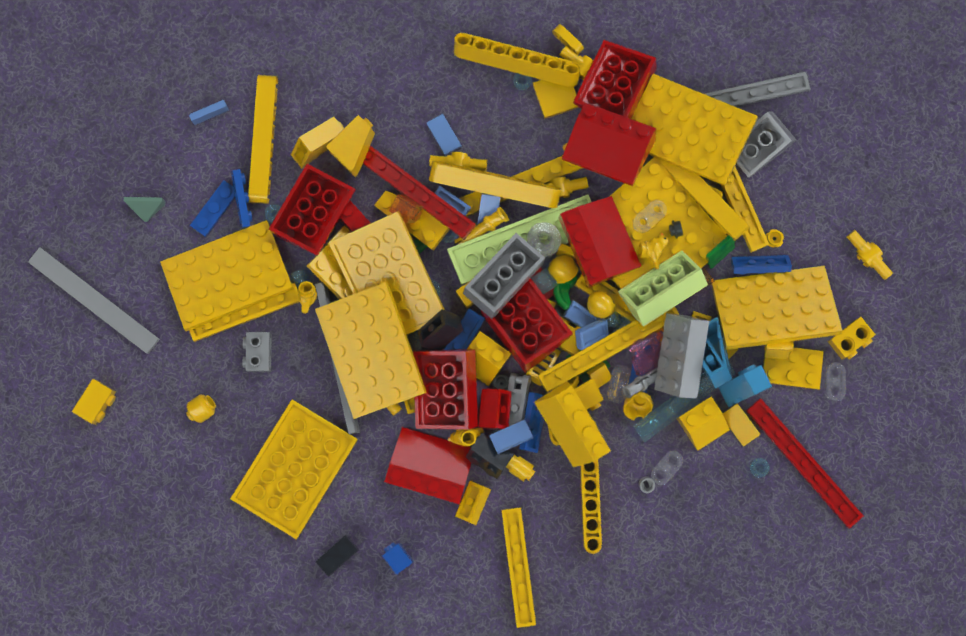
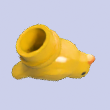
(653, 249)
(307, 295)
(465, 437)

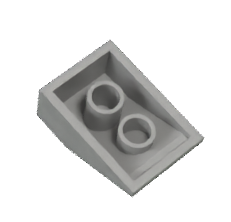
(764, 144)

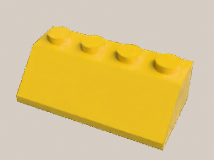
(572, 425)

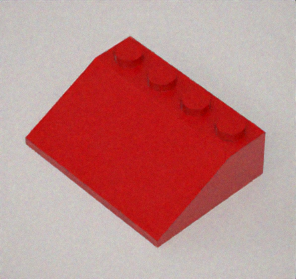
(616, 79)
(609, 144)
(311, 210)
(599, 241)
(529, 326)
(450, 389)
(429, 465)

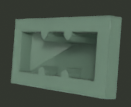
(145, 206)

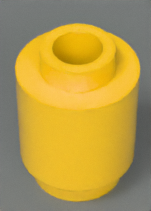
(520, 468)

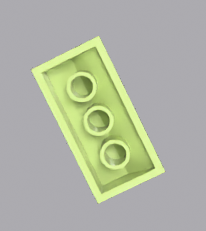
(663, 288)

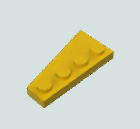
(426, 229)

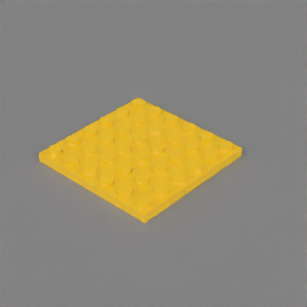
(698, 229)

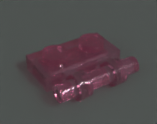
(646, 359)

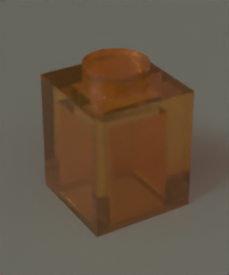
(408, 208)

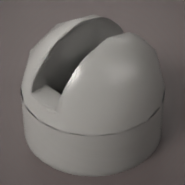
(651, 483)

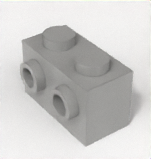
(257, 351)

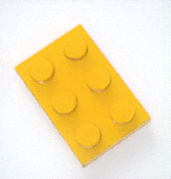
(800, 369)

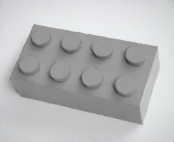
(503, 275)
(681, 355)

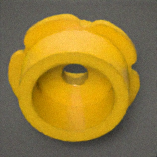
(779, 238)

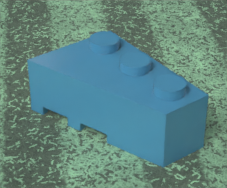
(715, 358)
(748, 383)

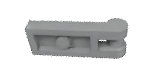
(518, 397)

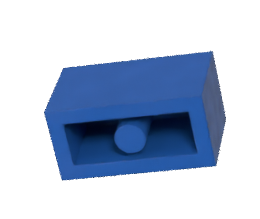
(397, 557)

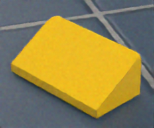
(740, 425)
(472, 502)

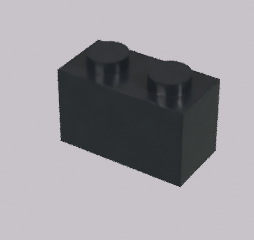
(440, 330)
(485, 456)
(337, 555)

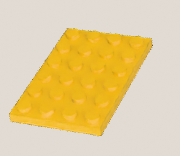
(694, 128)
(388, 254)
(226, 275)
(776, 307)
(370, 350)
(294, 469)

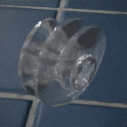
(552, 234)

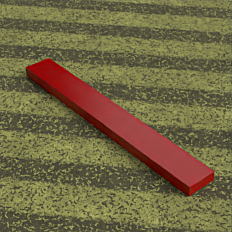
(418, 192)
(804, 463)

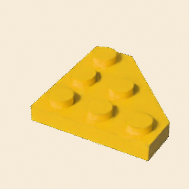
(328, 270)

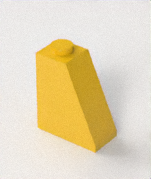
(314, 142)
(352, 144)

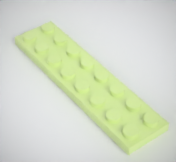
(474, 254)

